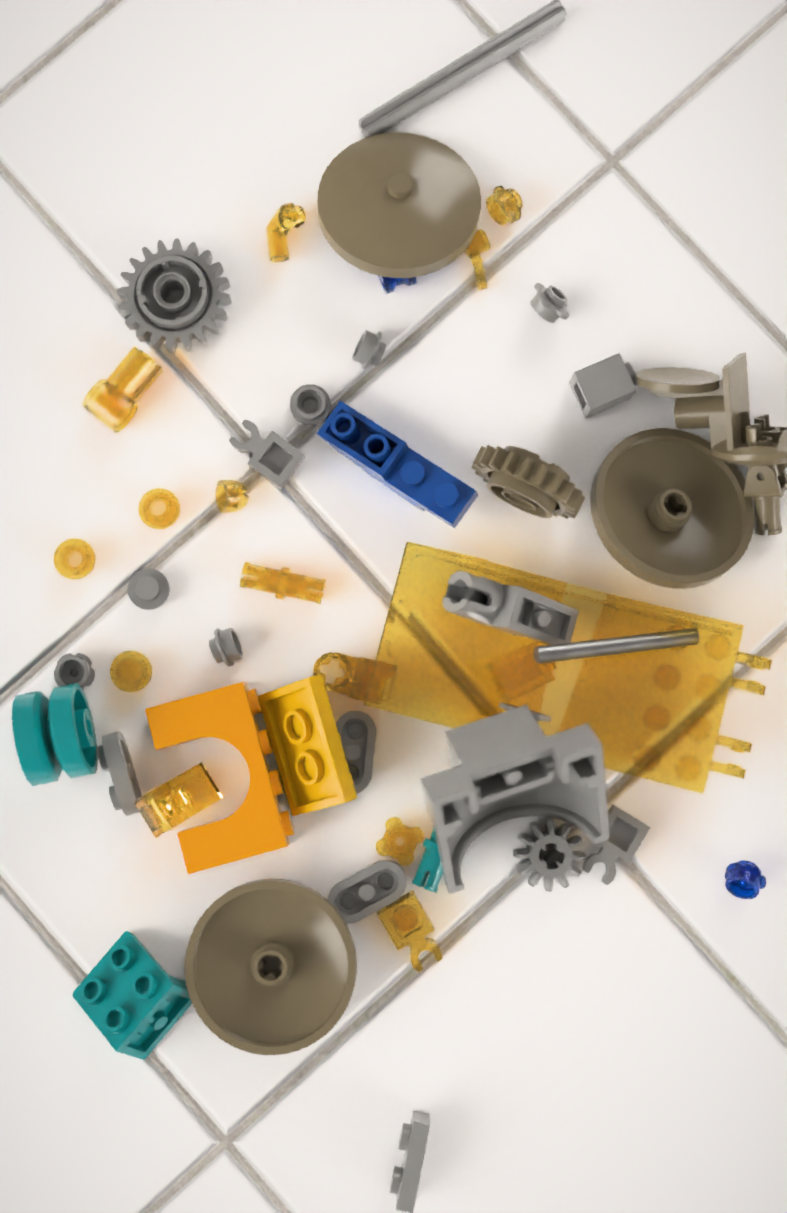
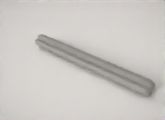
(463, 69)

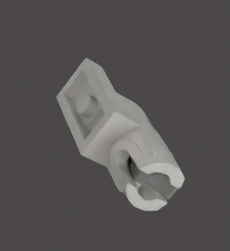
(509, 609)

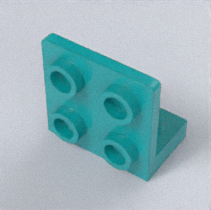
(132, 998)

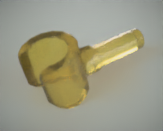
(478, 246)

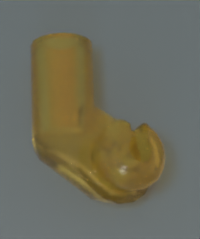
(279, 226)

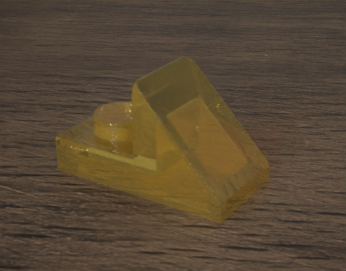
(178, 800)

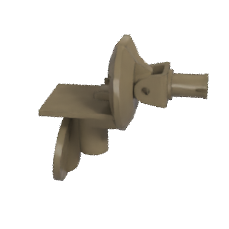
(723, 407)

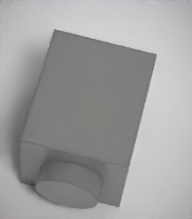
(603, 385)

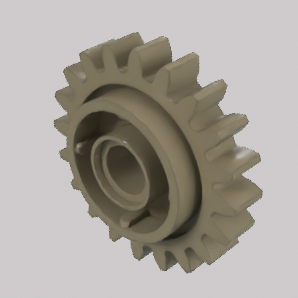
(528, 482)

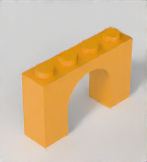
(259, 822)

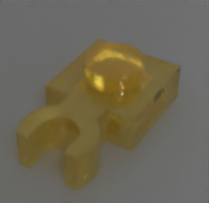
(408, 925)

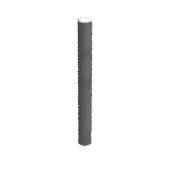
(615, 645)

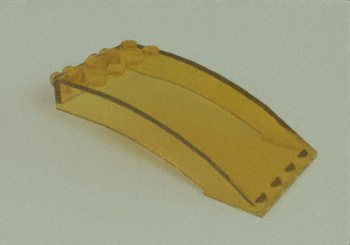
(647, 708)

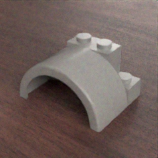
(509, 772)

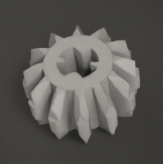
(539, 865)

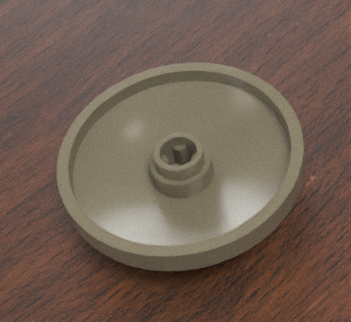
(399, 205)
(671, 509)
(271, 966)

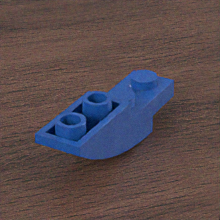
(397, 465)

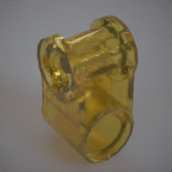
(355, 674)

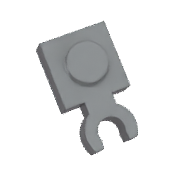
(271, 457)
(624, 840)

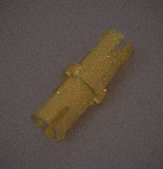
(282, 583)

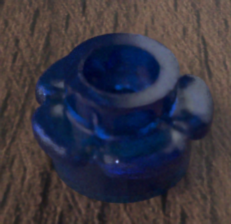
(744, 879)

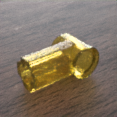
(116, 398)

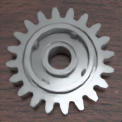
(167, 272)

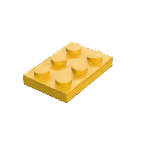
(307, 746)

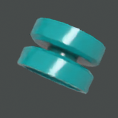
(54, 734)

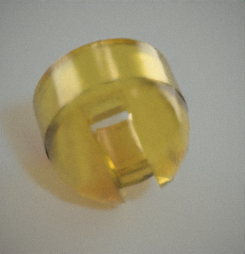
(230, 496)

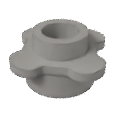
(549, 303)

